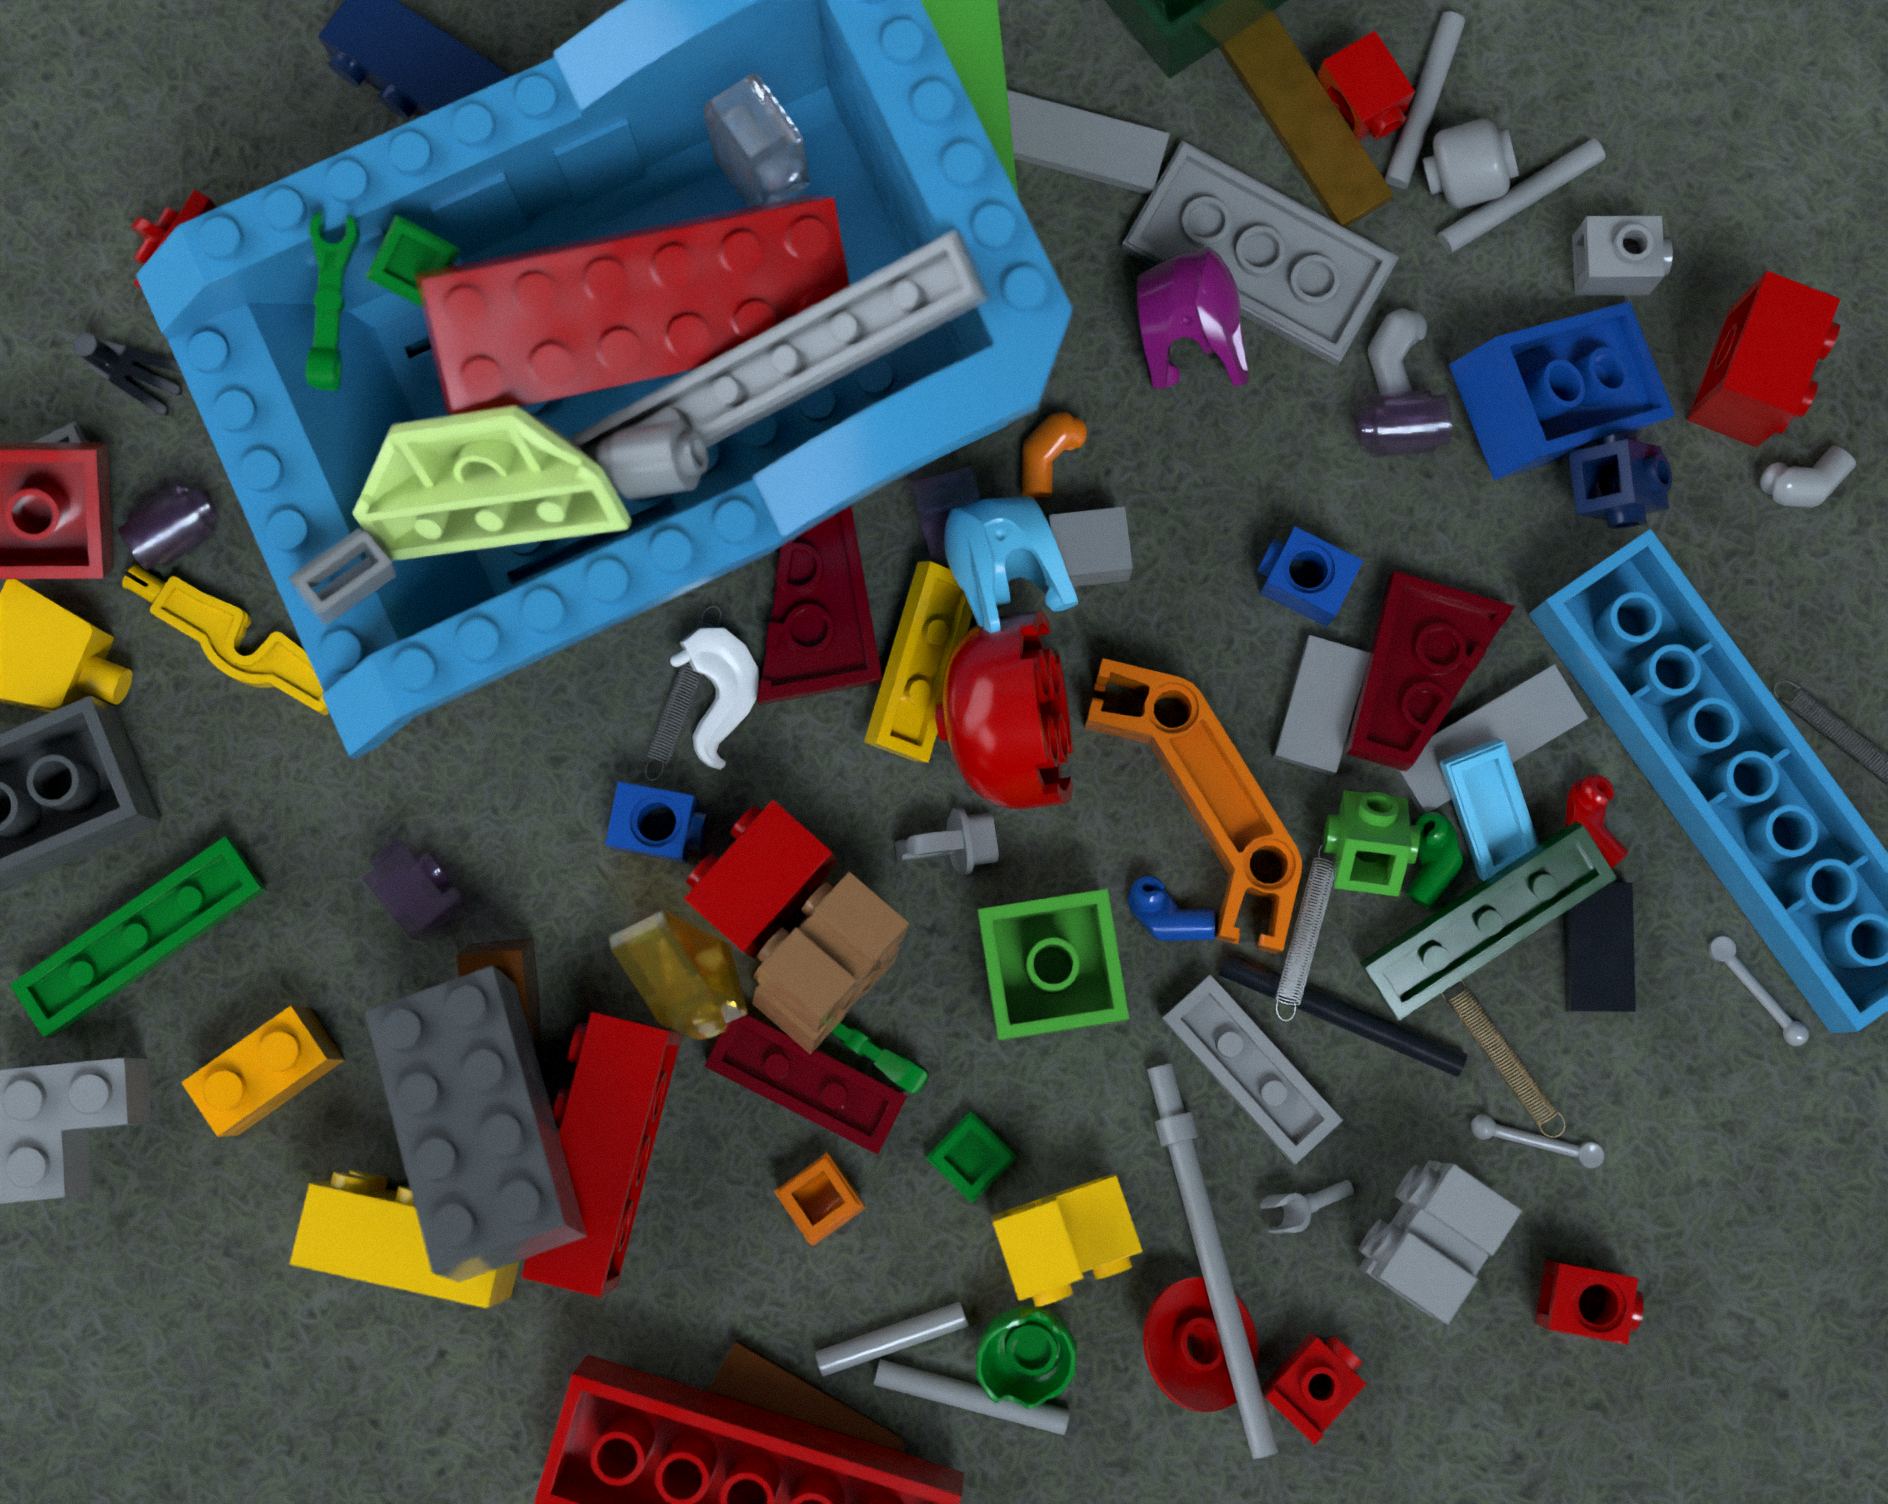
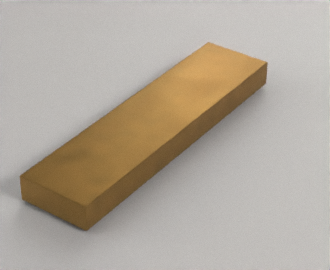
(1306, 121)

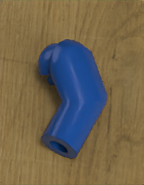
(1162, 915)

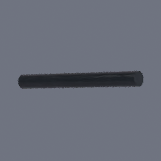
(1347, 1016)

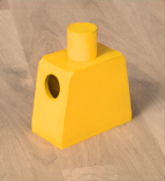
(53, 654)

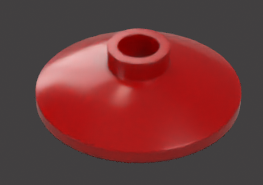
(1198, 1380)

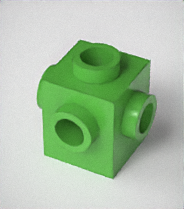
(1371, 842)

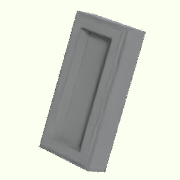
(1321, 705)

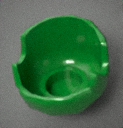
(1026, 1356)

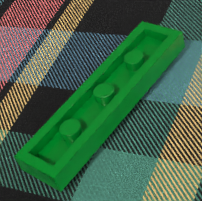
(137, 937)

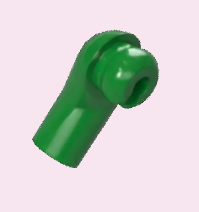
(1439, 858)

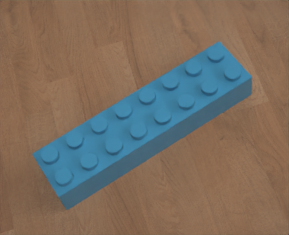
(1731, 773)

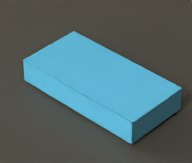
(1489, 806)

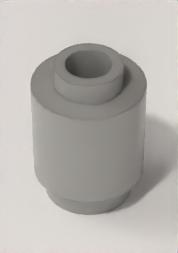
(653, 459)

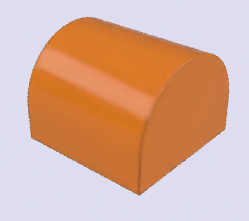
(820, 1199)

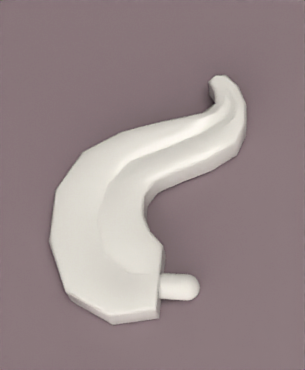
(736, 680)

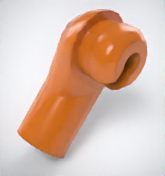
(1043, 446)

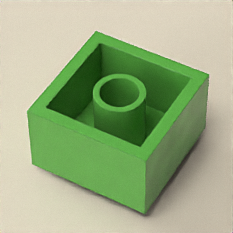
(1052, 965)

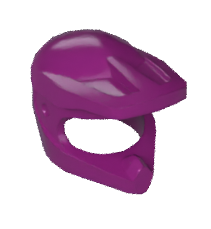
(1195, 300)

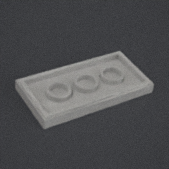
(1288, 262)

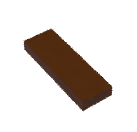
(769, 1386)

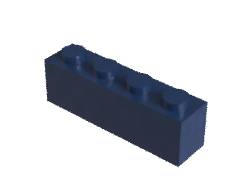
(403, 57)

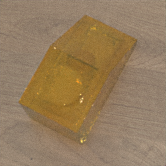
(681, 974)

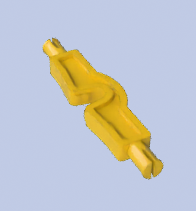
(220, 631)

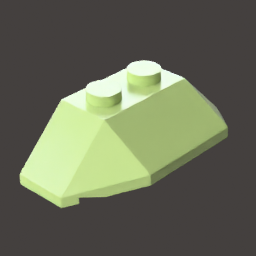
(482, 486)

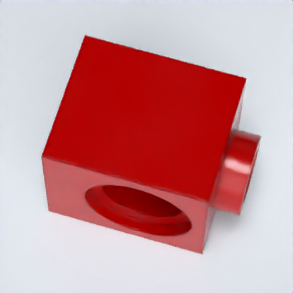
(1367, 87)
(1560, 1297)

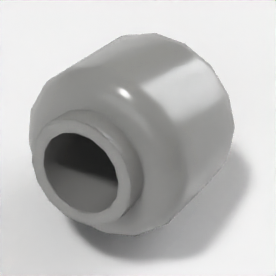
(1471, 163)

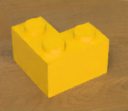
(1063, 1236)

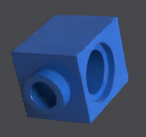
(1334, 565)
(635, 803)

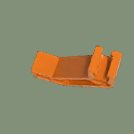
(1214, 789)

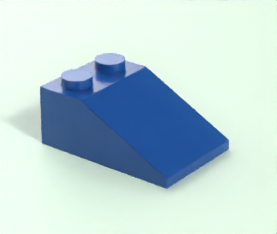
(1560, 388)

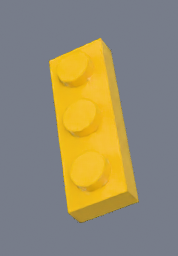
(913, 680)

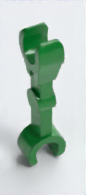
(325, 358)
(894, 1066)

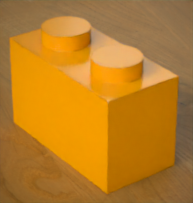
(263, 1071)

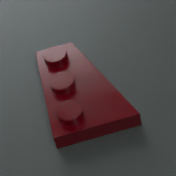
(820, 617)
(1417, 664)

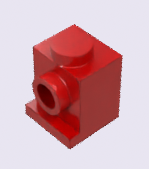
(1289, 1385)

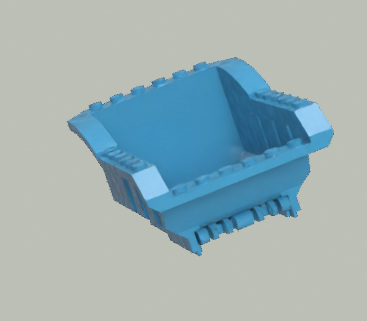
(563, 156)

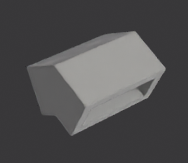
(352, 585)

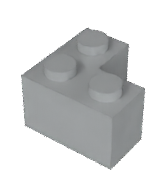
(48, 1118)

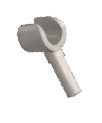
(1299, 1207)

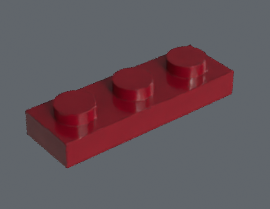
(806, 1082)

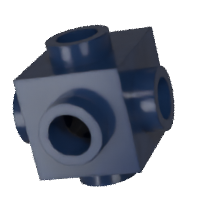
(1620, 480)

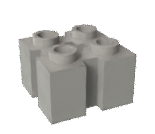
(1437, 1238)

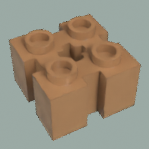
(827, 961)

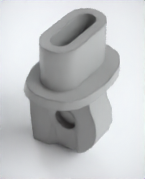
(967, 839)

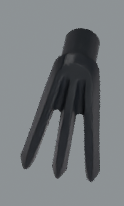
(117, 362)

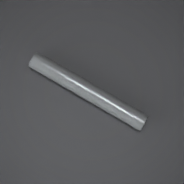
(1425, 100)
(1521, 196)
(968, 1397)

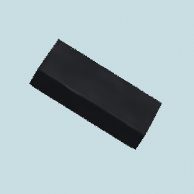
(1601, 952)

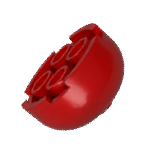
(1008, 714)

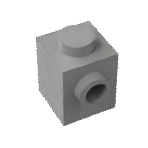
(1620, 255)

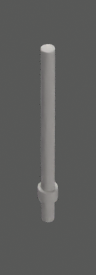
(1177, 1133)

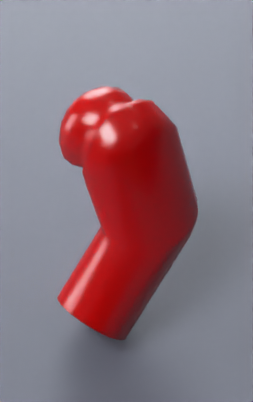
(1588, 805)

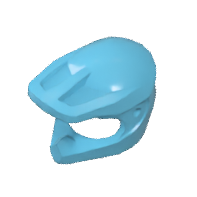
(1003, 542)

